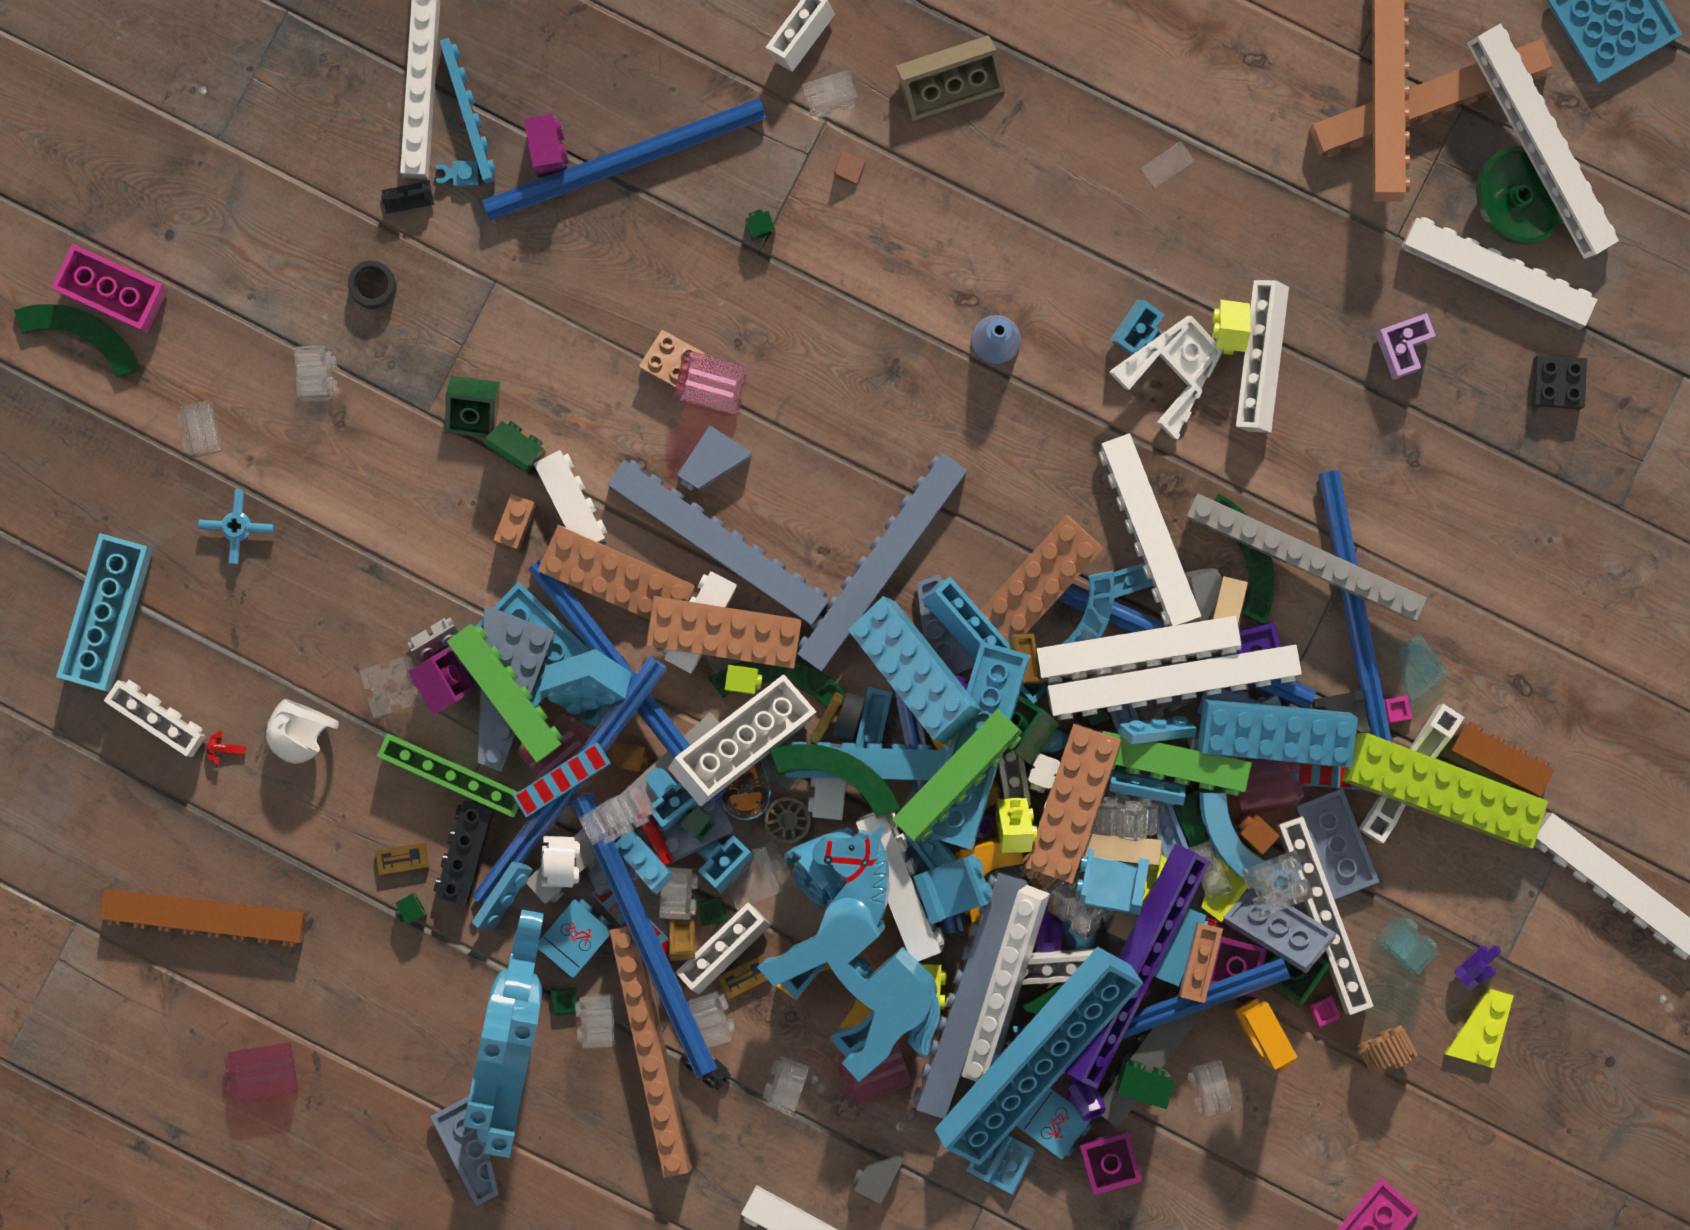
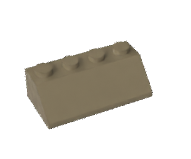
(951, 77)

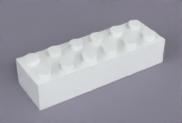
(741, 740)
(904, 899)

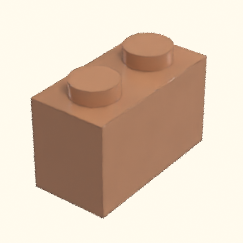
(515, 522)

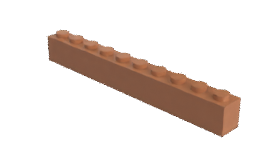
(1389, 100)
(1424, 100)
(651, 1055)

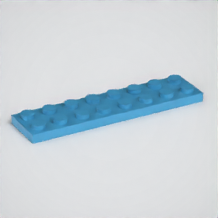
(993, 686)

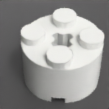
(559, 861)

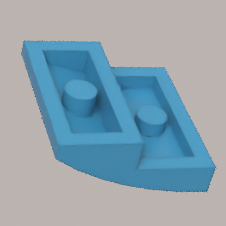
(1005, 1164)

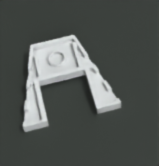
(1190, 355)

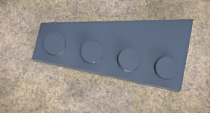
(938, 635)
(466, 1152)

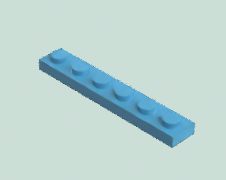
(465, 101)

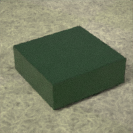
(712, 911)
(564, 1001)

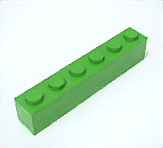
(505, 693)
(1183, 764)
(449, 775)
(957, 776)

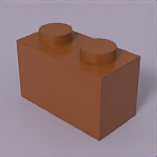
(1256, 833)

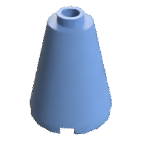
(994, 347)

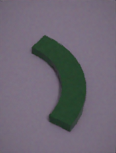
(84, 325)
(1260, 576)
(801, 676)
(840, 765)

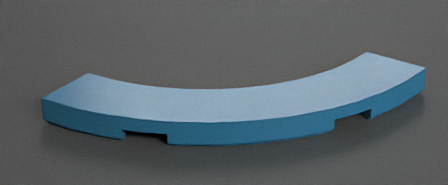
(1097, 610)
(1222, 834)

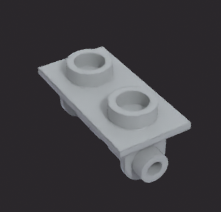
(425, 646)

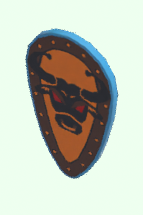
(748, 794)

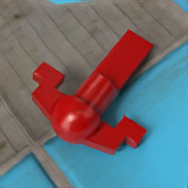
(213, 747)

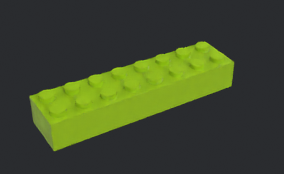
(1445, 791)

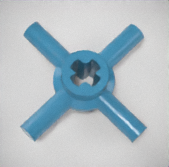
(246, 526)

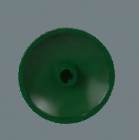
(1515, 198)

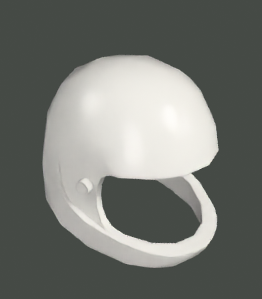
(295, 730)

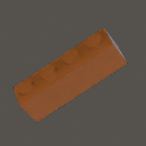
(1500, 759)

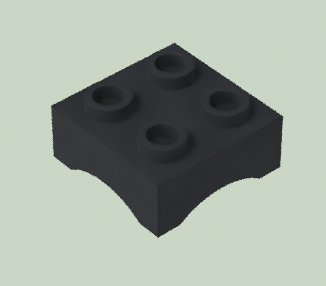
(1559, 382)
(1348, 702)

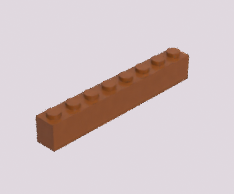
(203, 915)

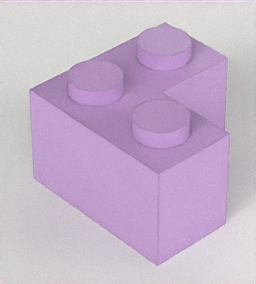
(1399, 341)

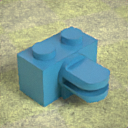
(1138, 327)
(671, 800)
(724, 862)

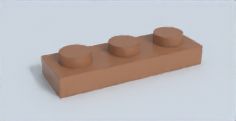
(1200, 962)

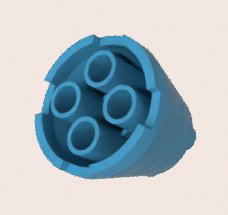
(817, 881)

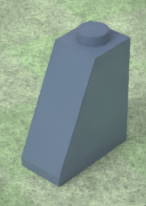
(711, 459)

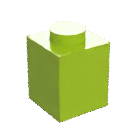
(743, 680)

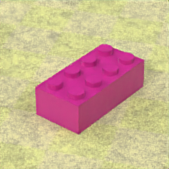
(109, 288)

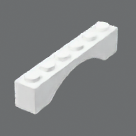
(1429, 742)

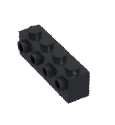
(465, 853)

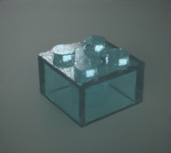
(1407, 944)

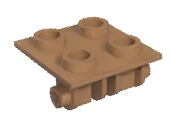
(665, 357)

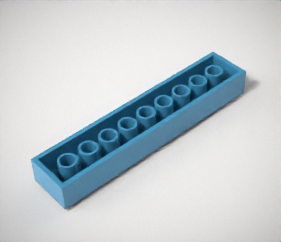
(1038, 1056)

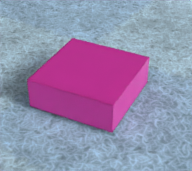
(1398, 709)
(1324, 1011)

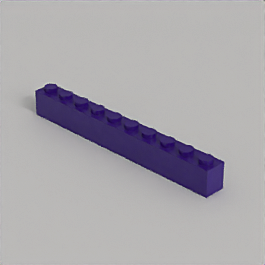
(1144, 953)

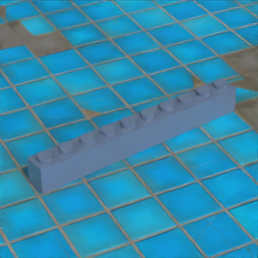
(717, 542)
(882, 562)
(967, 999)

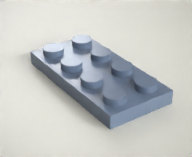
(1338, 843)
(1284, 933)

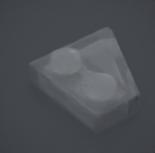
(755, 881)

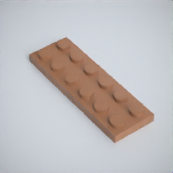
(609, 573)
(1041, 578)
(723, 632)
(1073, 803)

